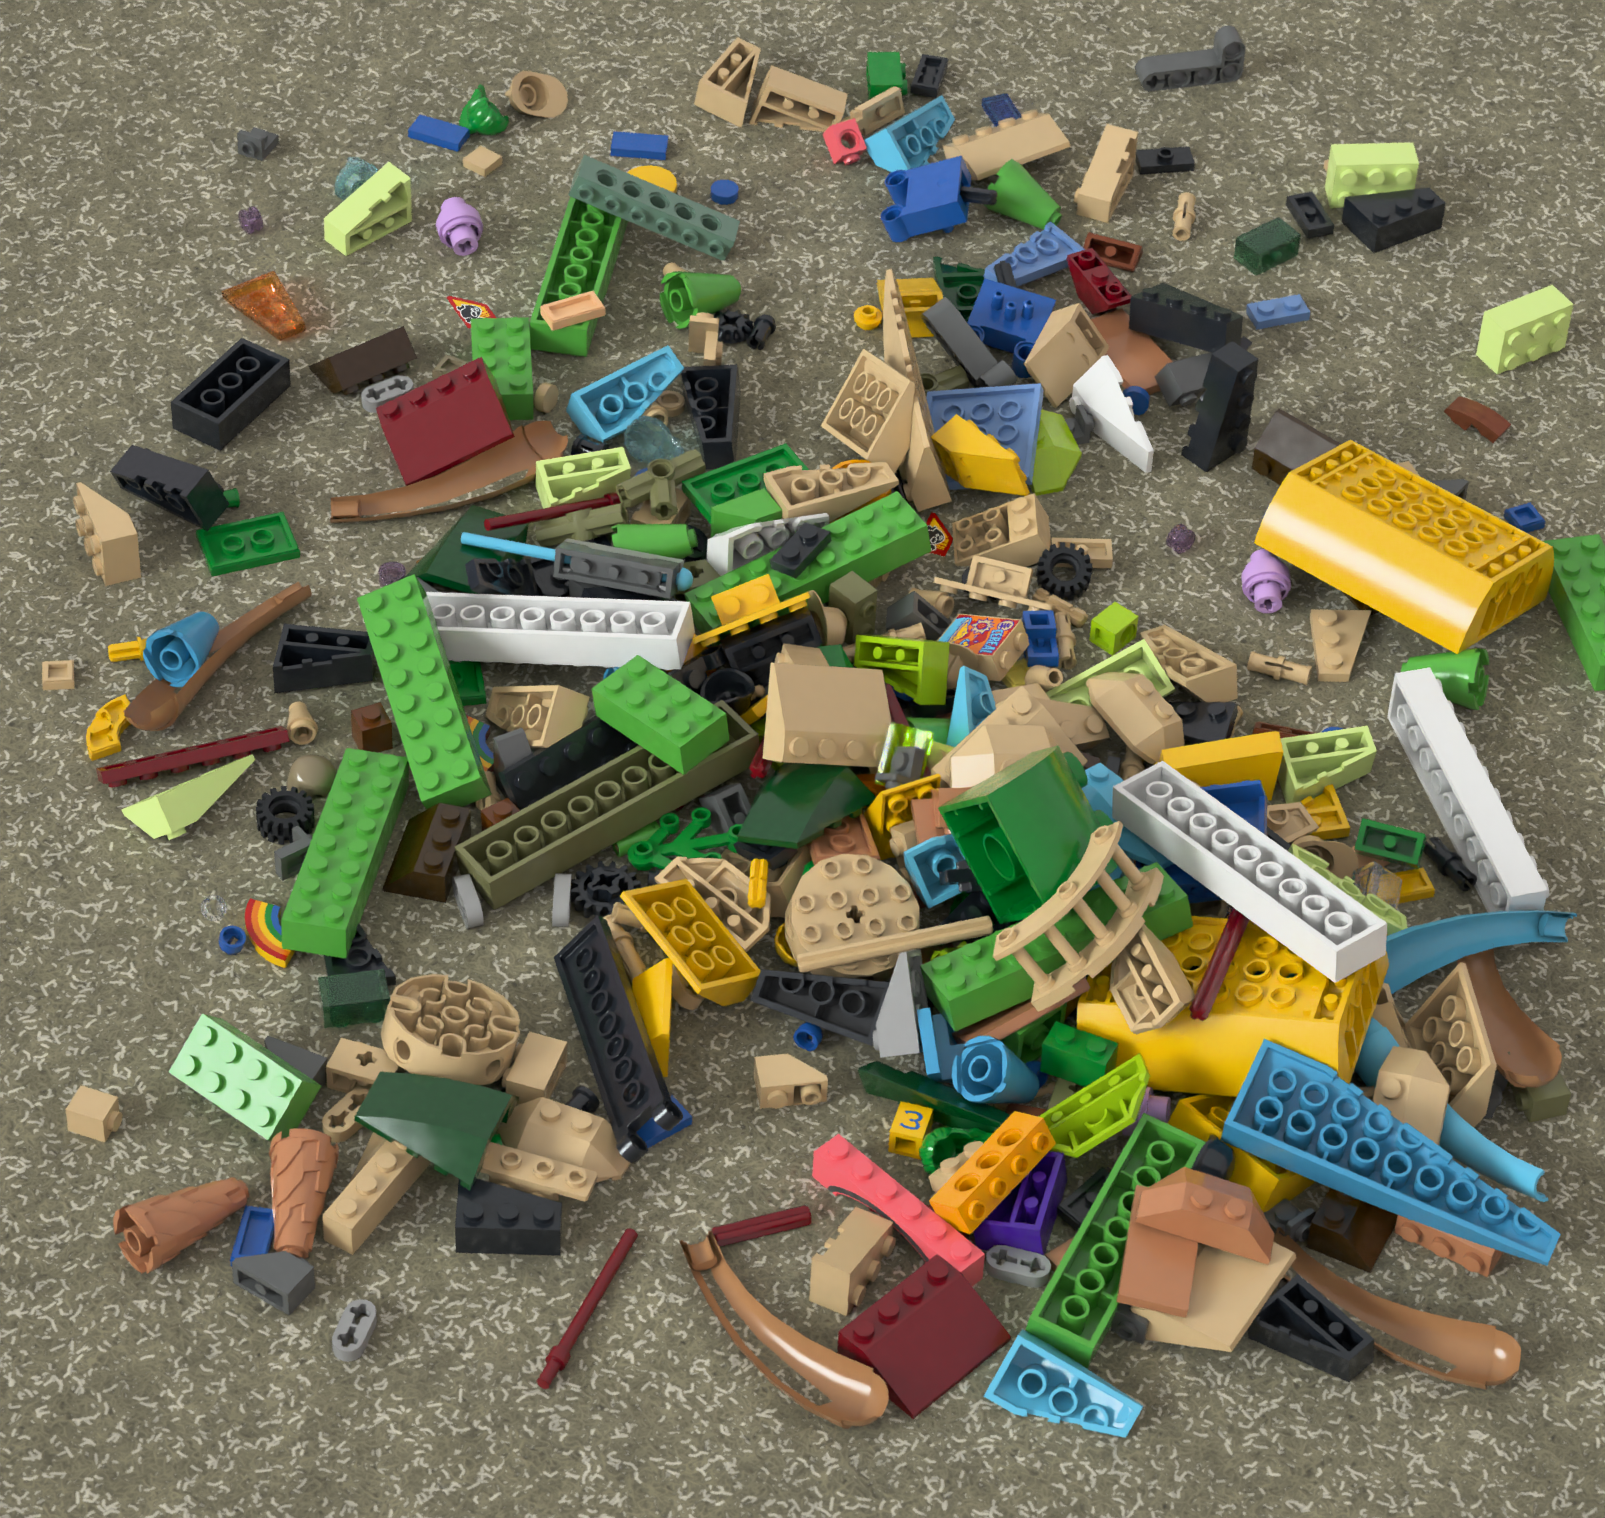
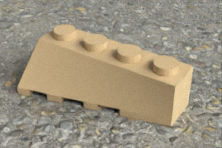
(374, 1189)

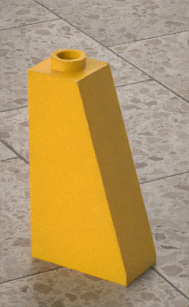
(1229, 760)

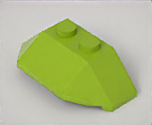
(1055, 454)
(1099, 1109)

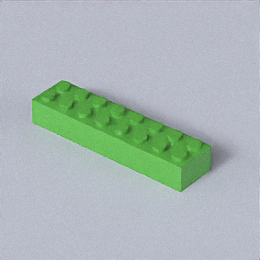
(579, 264)
(863, 542)
(423, 695)
(345, 853)
(974, 986)
(1084, 1289)

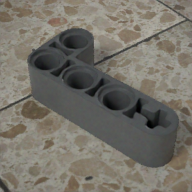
(1195, 68)
(966, 347)

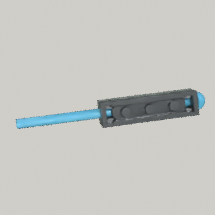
(601, 564)

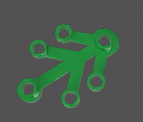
(653, 853)

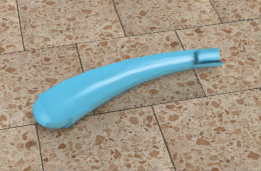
(1440, 942)
(1457, 1135)

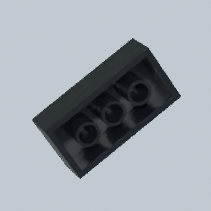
(230, 394)

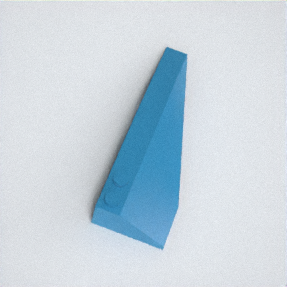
(1333, 1134)

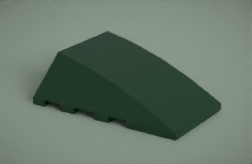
(448, 557)
(801, 802)
(437, 1119)

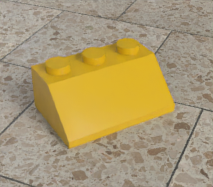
(654, 999)

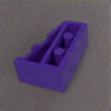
(1028, 1211)

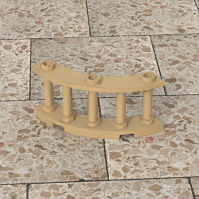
(1109, 940)

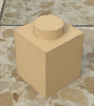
(93, 1114)

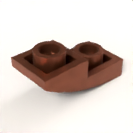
(1469, 412)

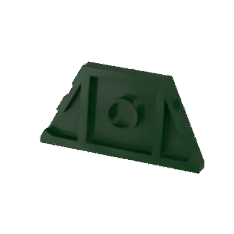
(959, 284)

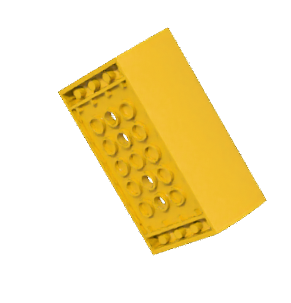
(1405, 546)
(1216, 1054)

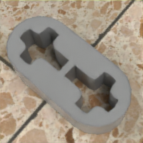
(385, 391)
(561, 900)
(467, 901)
(1018, 1266)
(347, 1328)

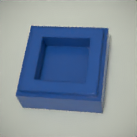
(1524, 517)

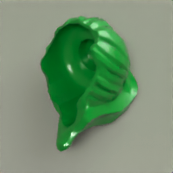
(482, 116)
(947, 1143)

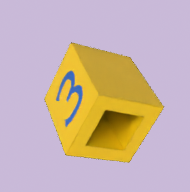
(909, 1129)

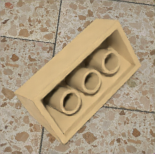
(1018, 139)

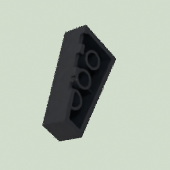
(1184, 318)
(713, 407)
(1223, 408)
(171, 485)
(826, 1001)

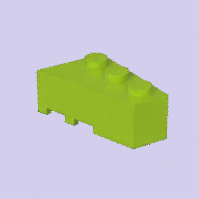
(907, 664)

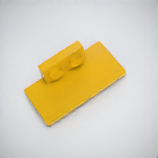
(747, 603)

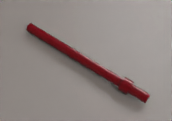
(549, 513)
(560, 1354)

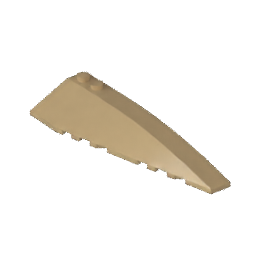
(922, 466)

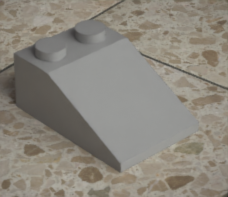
(898, 1019)

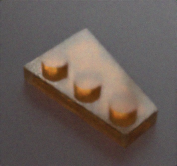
(267, 305)

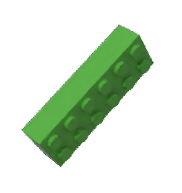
(1580, 599)

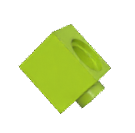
(1113, 628)

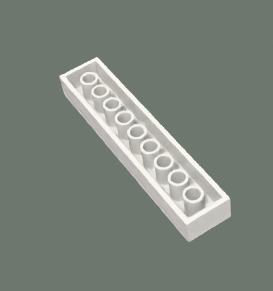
(562, 629)
(1463, 794)
(1250, 871)

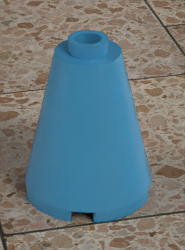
(181, 648)
(992, 1073)

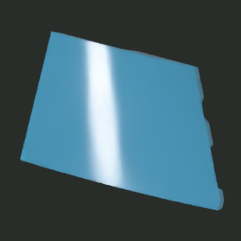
(938, 1045)

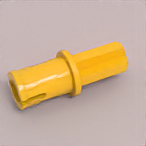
(127, 650)

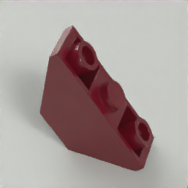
(1095, 282)

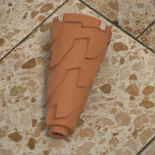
(299, 1183)
(171, 1222)

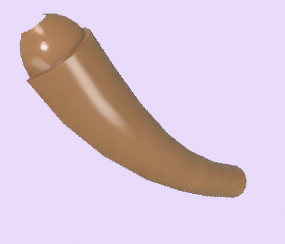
(531, 444)
(160, 706)
(1533, 1054)
(1478, 1350)
(853, 1388)

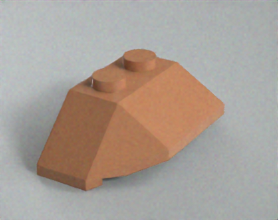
(1208, 1213)

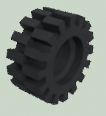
(1064, 555)
(282, 802)

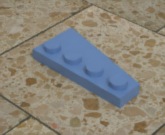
(1038, 257)

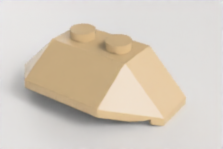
(1136, 713)
(994, 749)
(725, 893)
(1148, 983)
(1413, 1090)
(564, 1136)

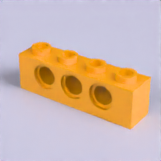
(993, 1171)

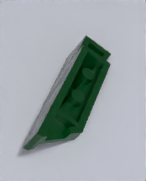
(947, 1104)

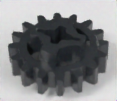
(603, 888)

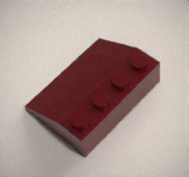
(445, 422)
(924, 1335)

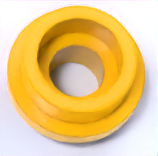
(867, 317)

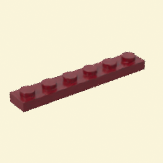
(180, 759)

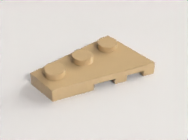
(1337, 641)

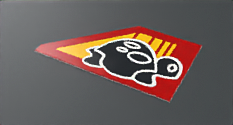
(470, 310)
(939, 536)

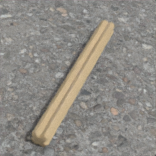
(894, 944)

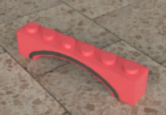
(852, 1174)

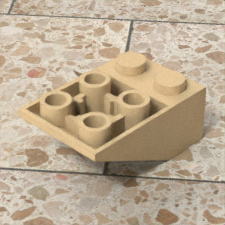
(1065, 352)
(1005, 533)
(108, 536)

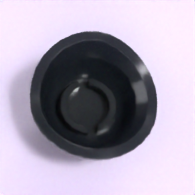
(730, 686)
(1215, 1159)

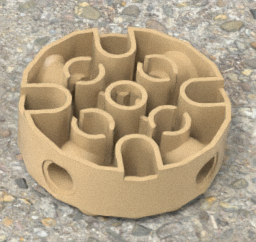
(847, 903)
(450, 1029)

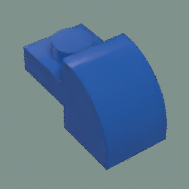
(1041, 632)

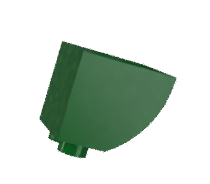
(1025, 830)

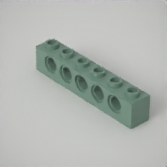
(654, 208)

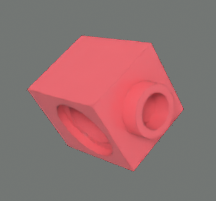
(845, 131)

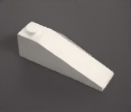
(1112, 412)

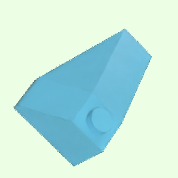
(911, 138)
(616, 400)
(971, 704)
(1054, 1386)

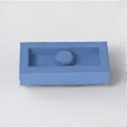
(1278, 311)

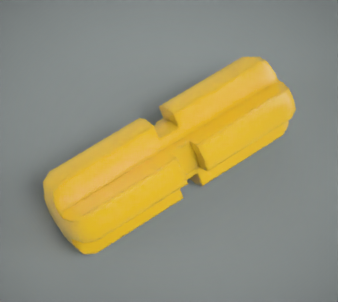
(758, 883)

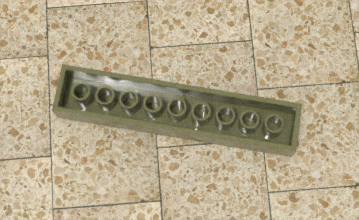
(594, 815)

